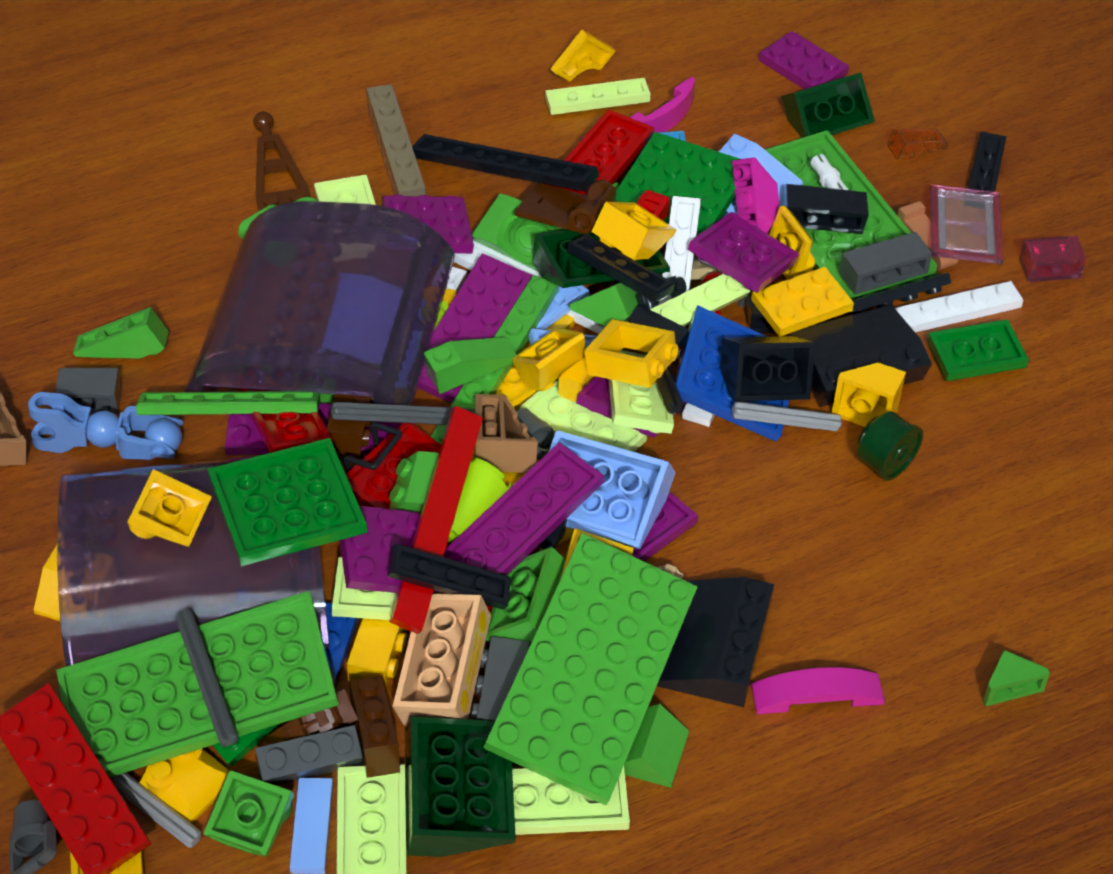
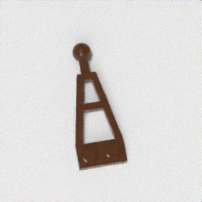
(264, 123)

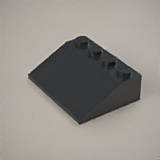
(862, 341)
(719, 640)

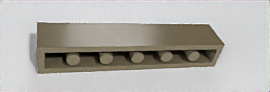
(394, 142)

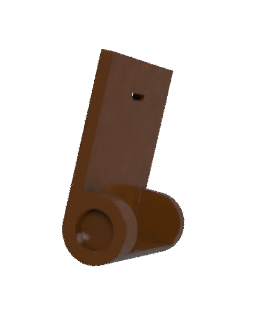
(566, 208)

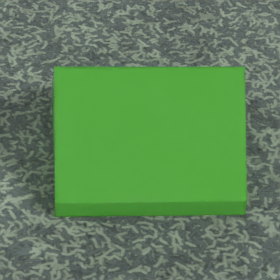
(657, 747)

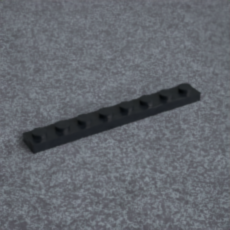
(506, 162)

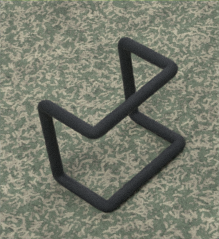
(373, 427)

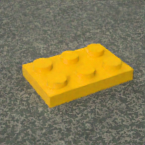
(802, 301)

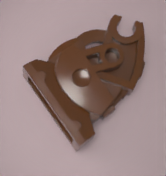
(316, 722)

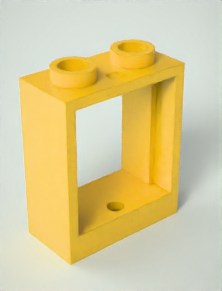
(607, 362)

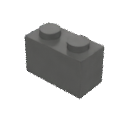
(91, 387)

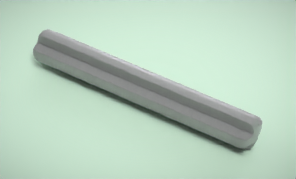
(786, 416)
(157, 809)

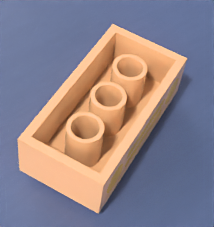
(443, 659)

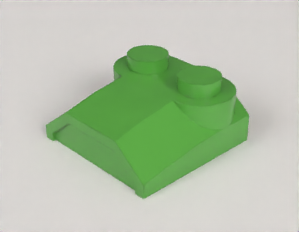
(249, 814)

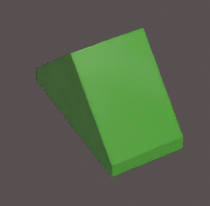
(1015, 679)

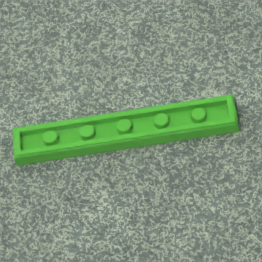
(227, 402)

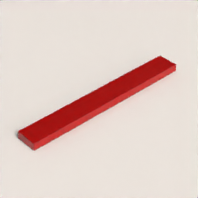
(438, 512)

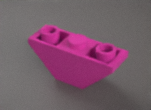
(755, 193)

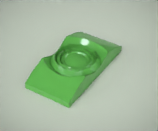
(510, 233)

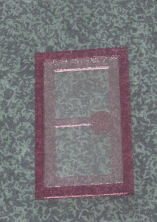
(966, 224)

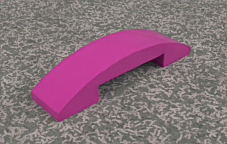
(673, 111)
(816, 686)

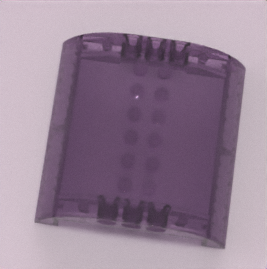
(327, 303)
(129, 588)

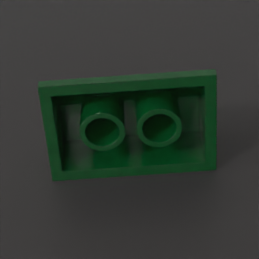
(829, 106)

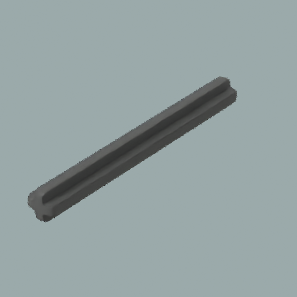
(391, 413)
(206, 678)

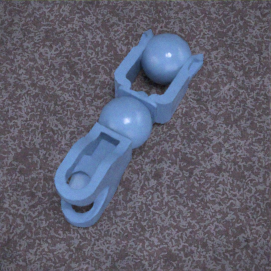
(74, 426)

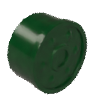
(889, 444)

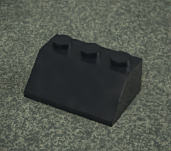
(767, 368)

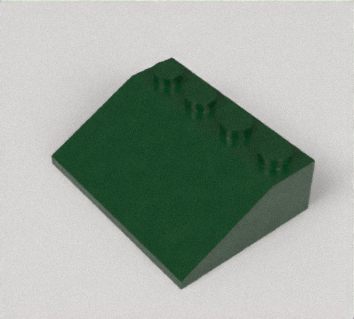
(566, 270)
(455, 788)

